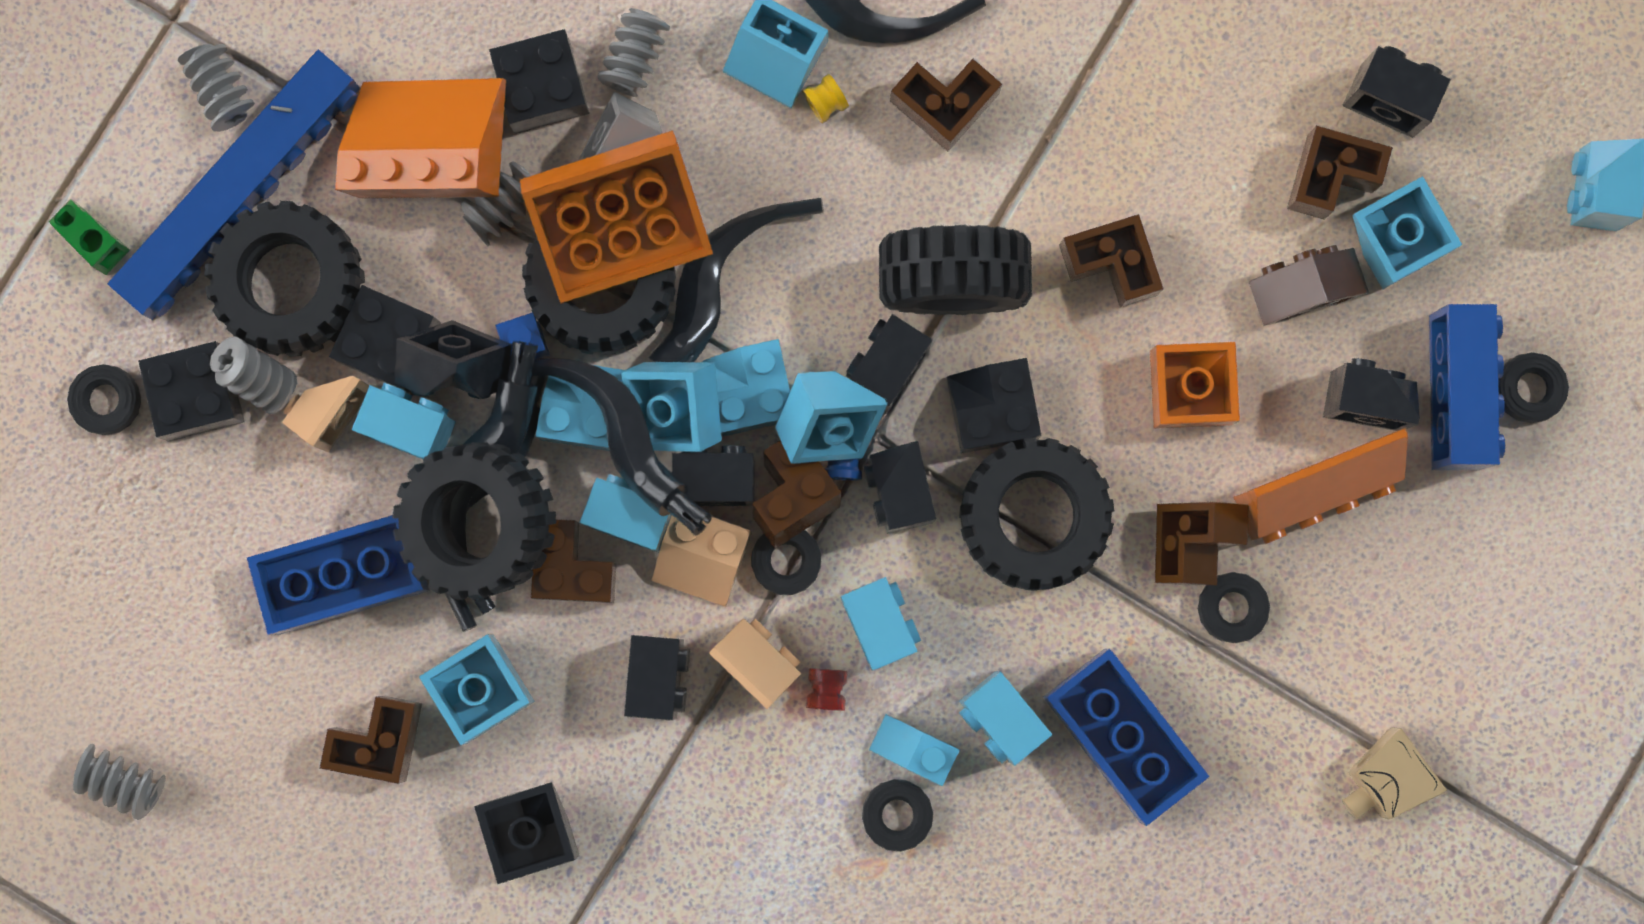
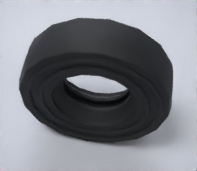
(1555, 381)
(81, 391)
(791, 583)
(1257, 614)
(906, 838)

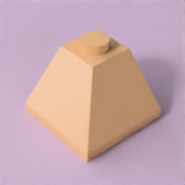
(325, 411)

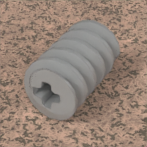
(632, 51)
(216, 85)
(492, 210)
(252, 375)
(116, 784)

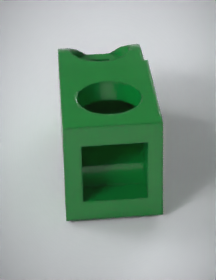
(89, 237)

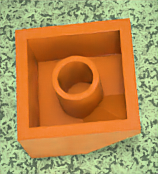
(1194, 385)

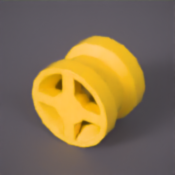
(825, 98)

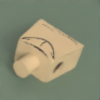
(1391, 778)

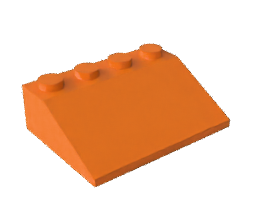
(424, 140)
(616, 216)
(1326, 486)

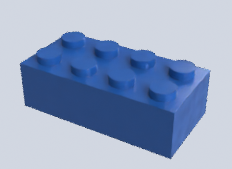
(1466, 387)
(332, 576)
(1126, 736)

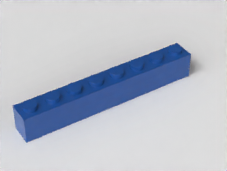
(233, 184)

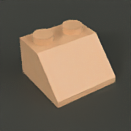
(702, 563)
(756, 662)

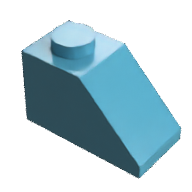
(914, 750)

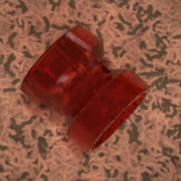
(827, 689)

